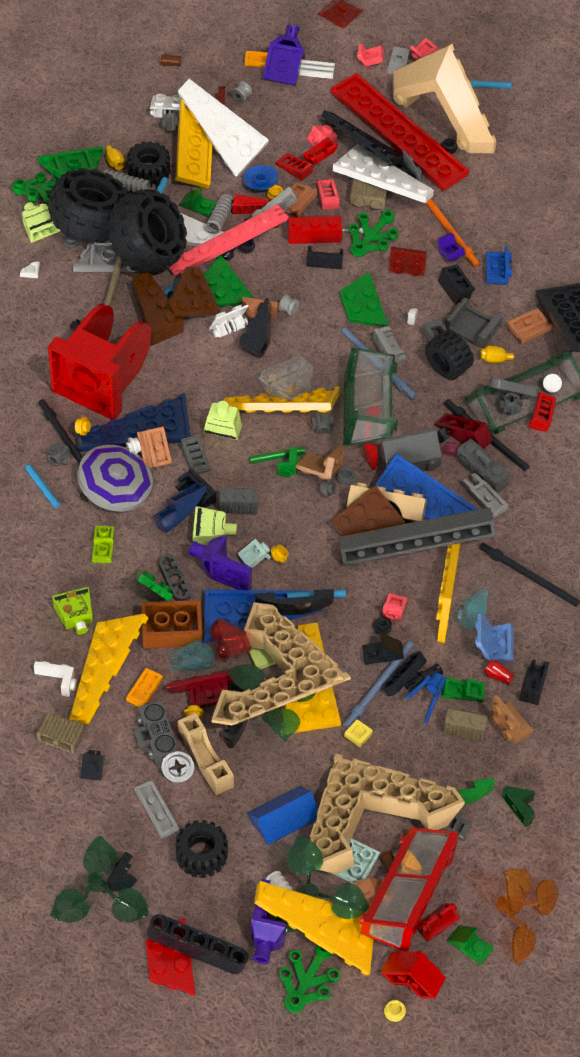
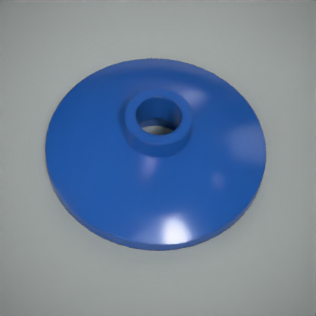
(260, 177)

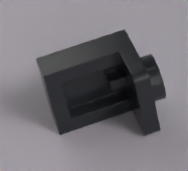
(92, 765)

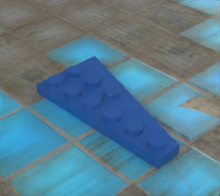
(408, 478)
(235, 607)

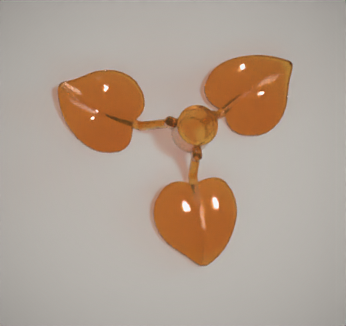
(517, 886)

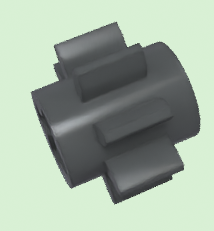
(170, 121)
(511, 403)
(322, 422)
(58, 453)

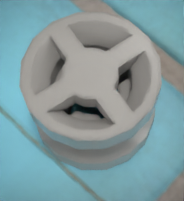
(241, 92)
(288, 305)

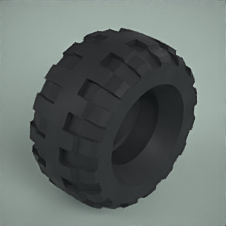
(83, 202)
(147, 231)

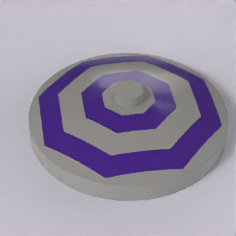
(114, 478)

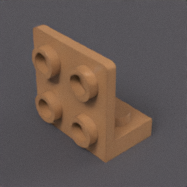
(323, 467)
(509, 721)

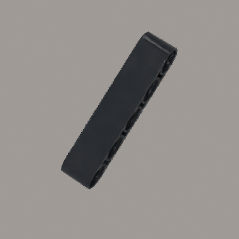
(191, 935)

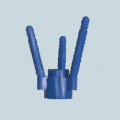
(434, 685)

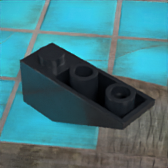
(258, 334)

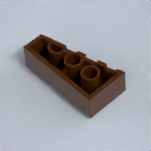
(155, 309)

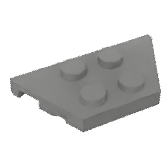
(98, 259)

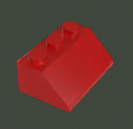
(314, 229)

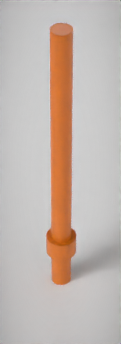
(469, 253)

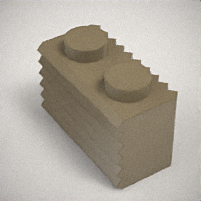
(367, 195)
(465, 724)
(60, 732)

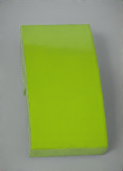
(103, 544)

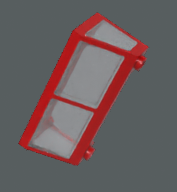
(409, 886)

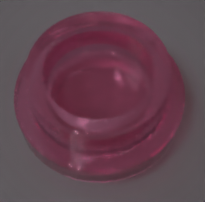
(450, 448)

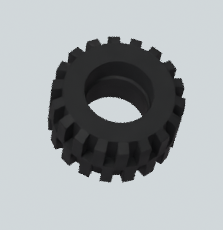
(149, 153)
(449, 355)
(201, 863)

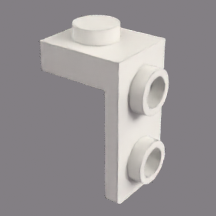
(60, 671)

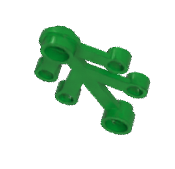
(31, 190)
(373, 234)
(307, 980)

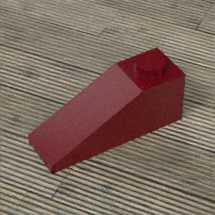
(465, 429)

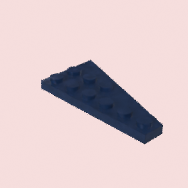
(169, 414)

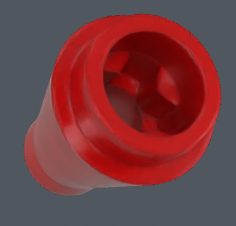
(498, 672)

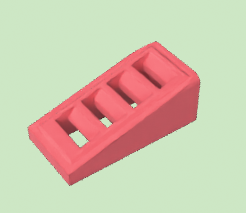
(328, 200)

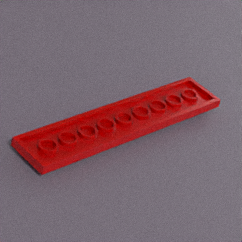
(399, 131)

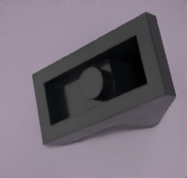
(384, 651)
(119, 877)

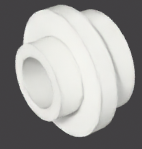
(133, 445)

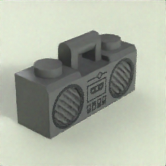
(476, 461)
(156, 724)

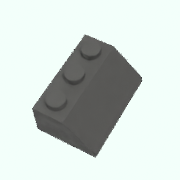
(418, 448)

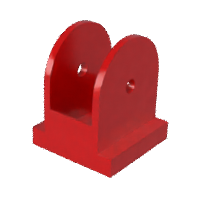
(94, 370)

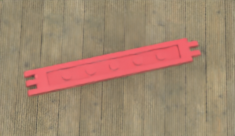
(230, 239)

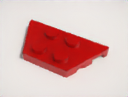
(170, 966)

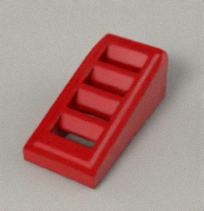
(300, 174)
(247, 204)
(539, 422)

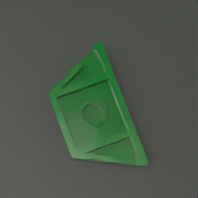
(65, 161)
(225, 284)
(363, 303)
(149, 580)

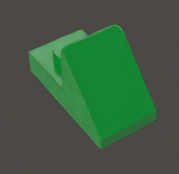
(195, 202)
(468, 942)

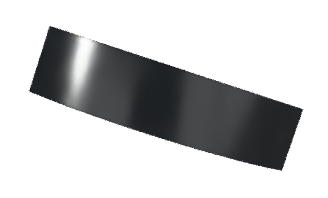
(298, 605)

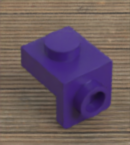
(449, 248)

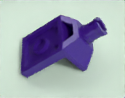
(284, 58)
(219, 566)
(266, 934)

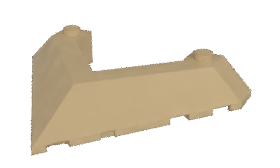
(447, 78)
(301, 660)
(363, 786)

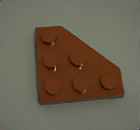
(193, 295)
(367, 513)

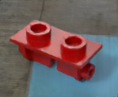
(320, 151)
(438, 921)

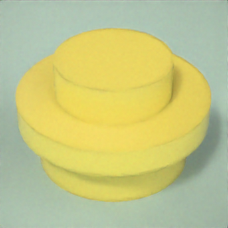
(394, 1010)

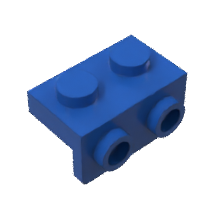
(498, 267)

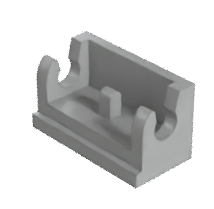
(387, 344)

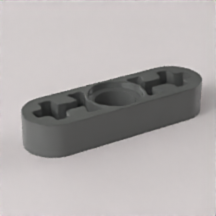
(514, 387)
(175, 571)

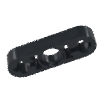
(404, 673)

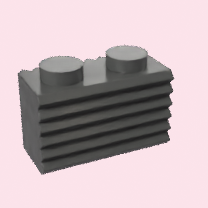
(238, 501)

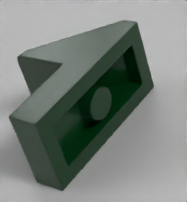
(517, 800)

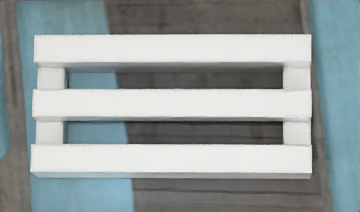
(319, 69)

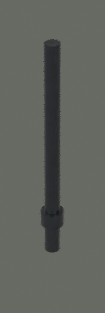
(459, 411)
(50, 415)
(498, 555)

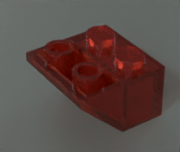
(230, 639)

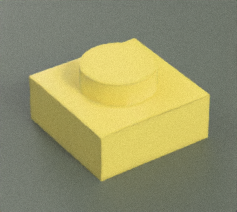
(358, 733)

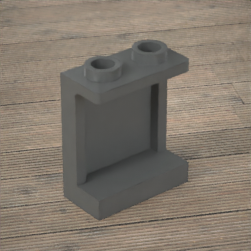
(472, 324)

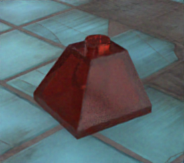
(340, 12)

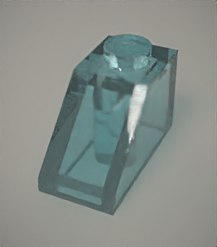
(471, 608)
(192, 657)

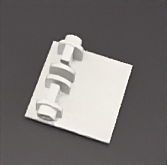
(164, 102)
(226, 320)

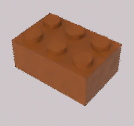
(171, 623)

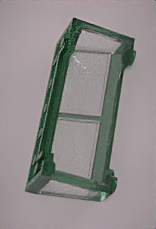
(368, 397)
(486, 400)

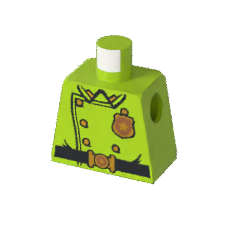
(74, 609)

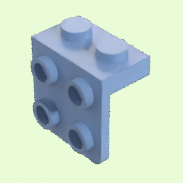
(495, 641)

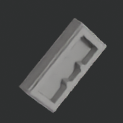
(398, 59)

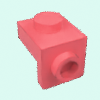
(423, 49)
(370, 56)
(319, 133)
(394, 607)

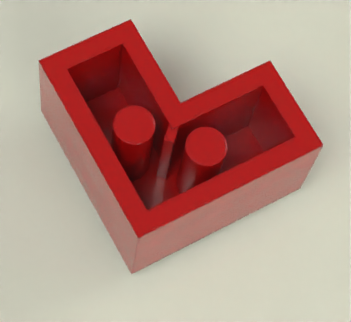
(414, 970)

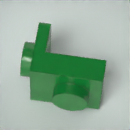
(289, 468)

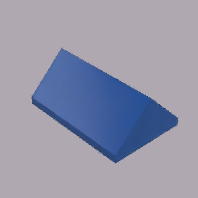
(284, 814)

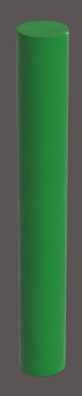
(274, 455)

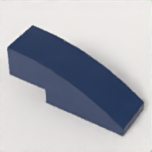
(179, 506)

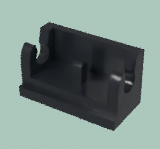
(324, 260)
(455, 283)
(190, 478)
(534, 683)

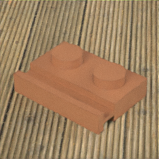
(305, 197)
(529, 326)
(154, 447)

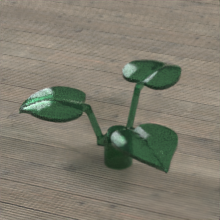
(282, 722)
(306, 857)
(99, 858)

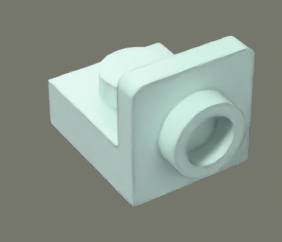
(254, 553)

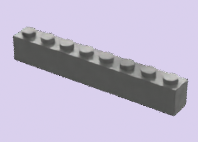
(417, 536)

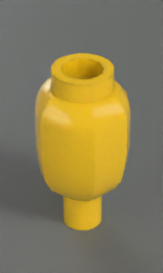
(115, 158)
(495, 355)

